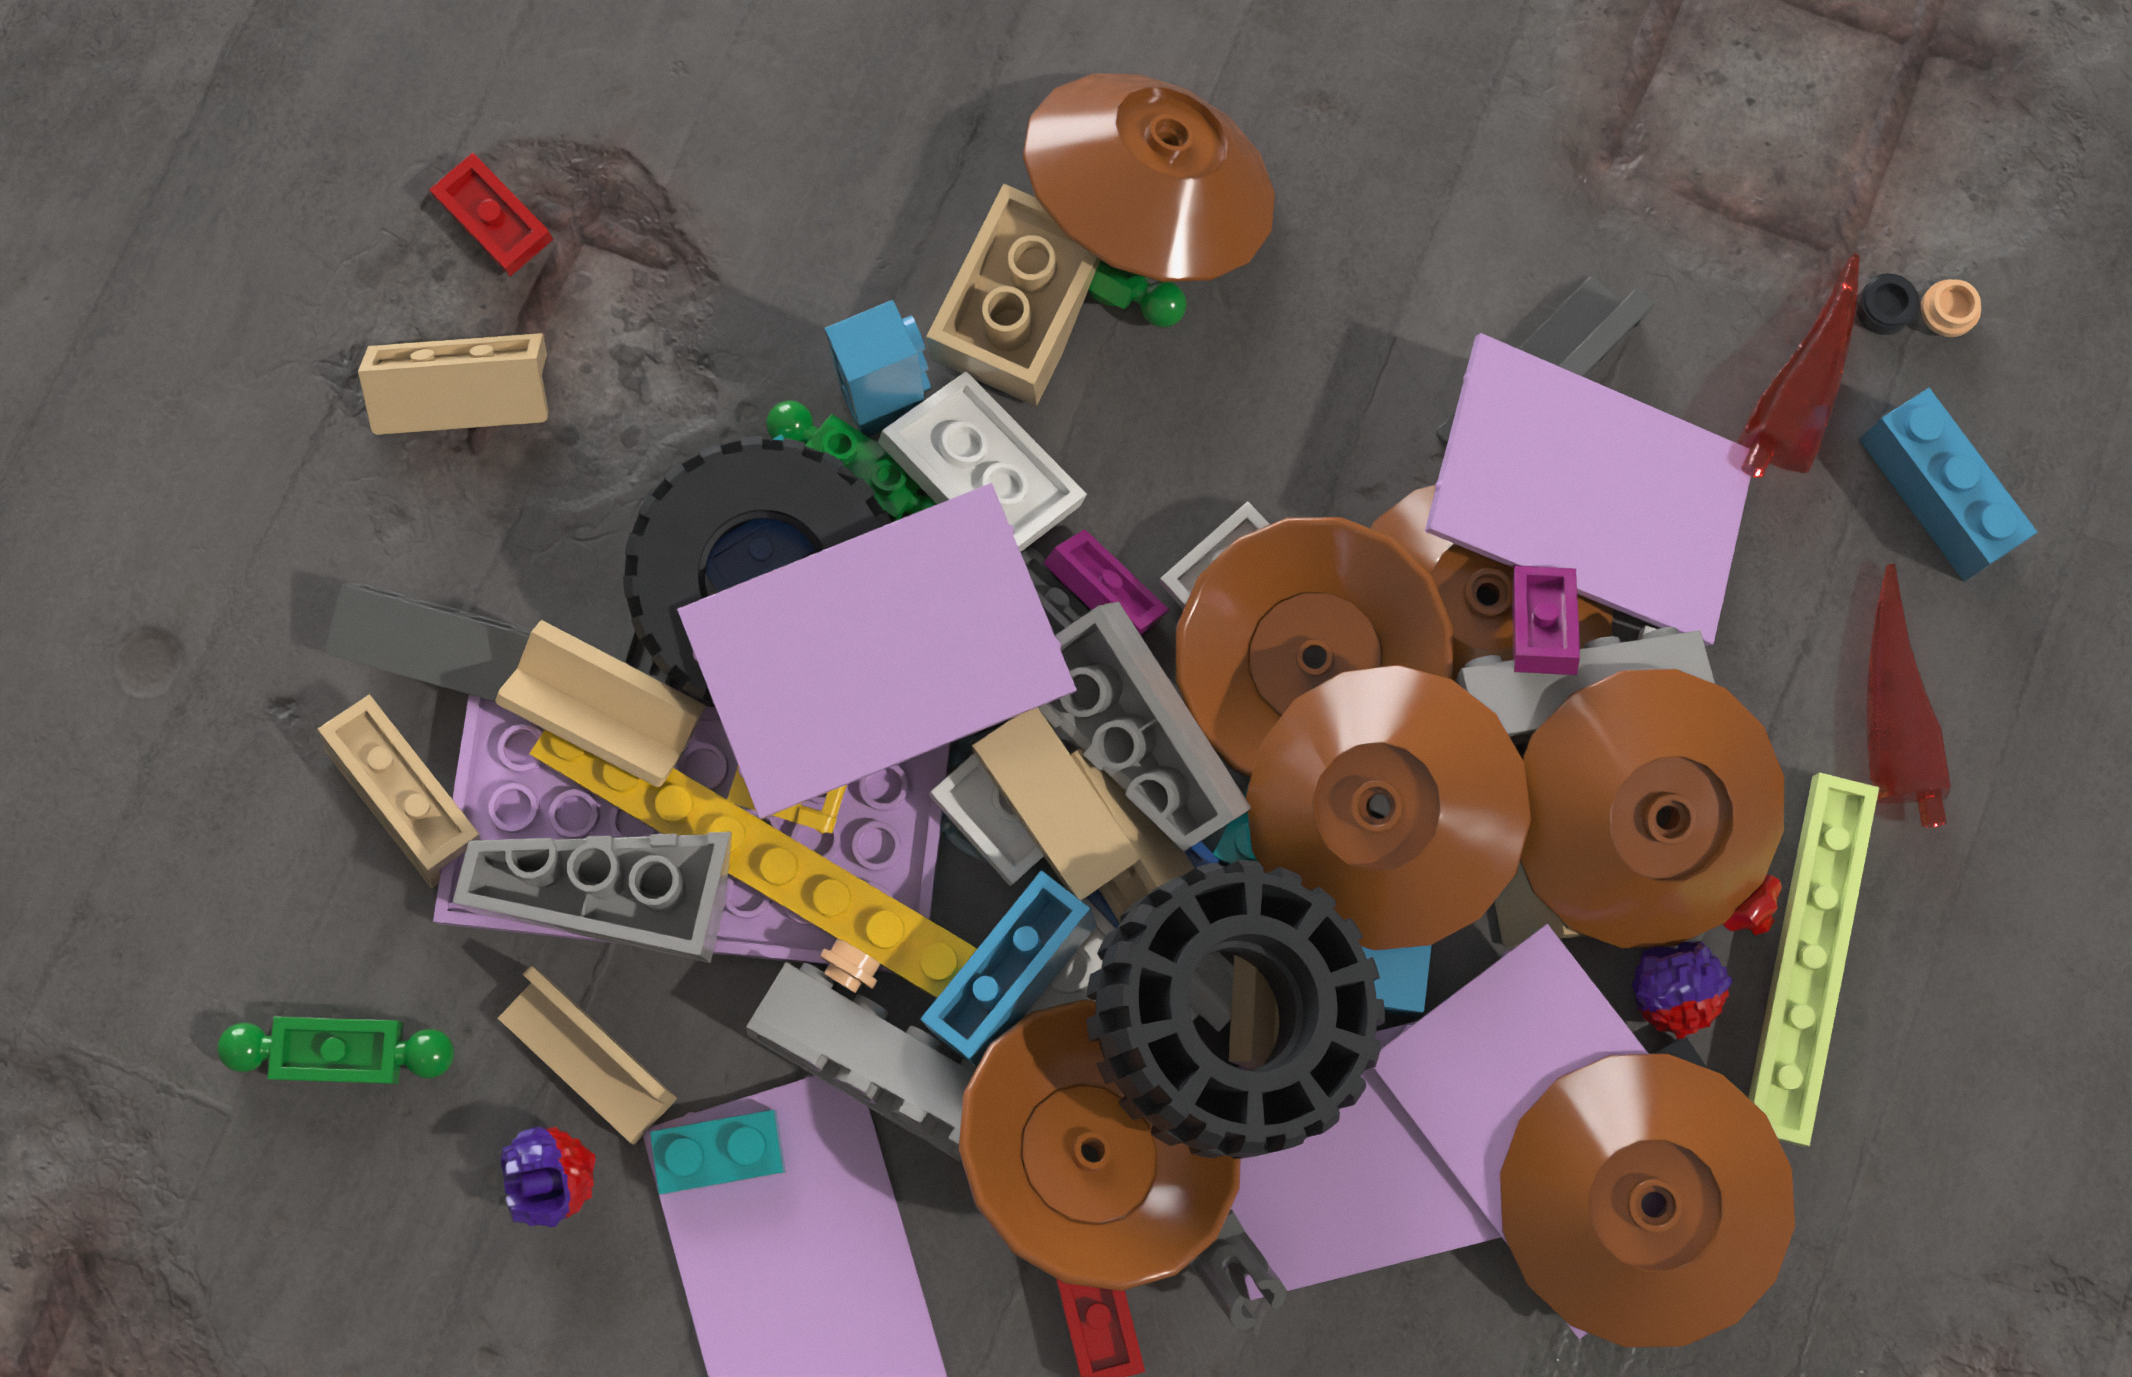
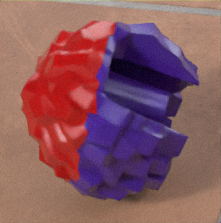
(1680, 987)
(546, 1176)

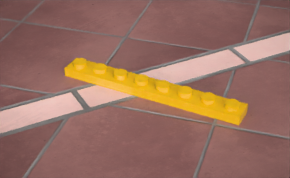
(775, 866)

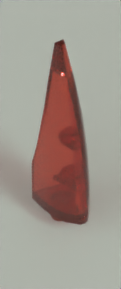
(1797, 405)
(1902, 729)

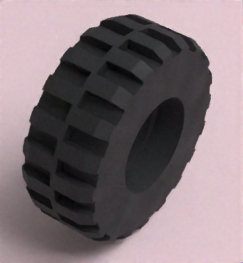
(705, 500)
(1320, 992)

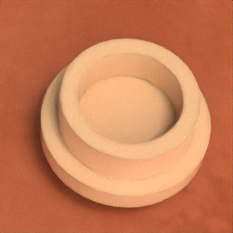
(1951, 307)
(849, 966)

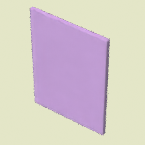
(1591, 482)
(876, 650)
(1494, 1052)
(1355, 1195)
(806, 1262)

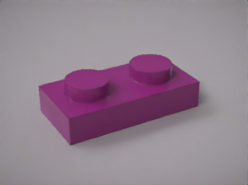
(1101, 579)
(1545, 620)

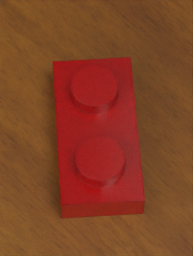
(491, 214)
(1101, 1331)

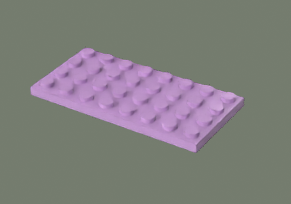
(881, 834)

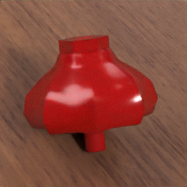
(1758, 909)

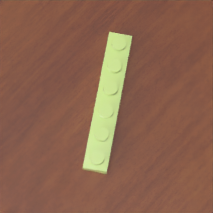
(1812, 955)

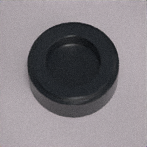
(1887, 304)

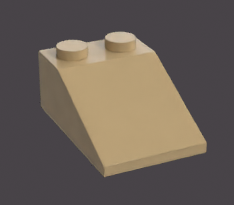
(1013, 299)

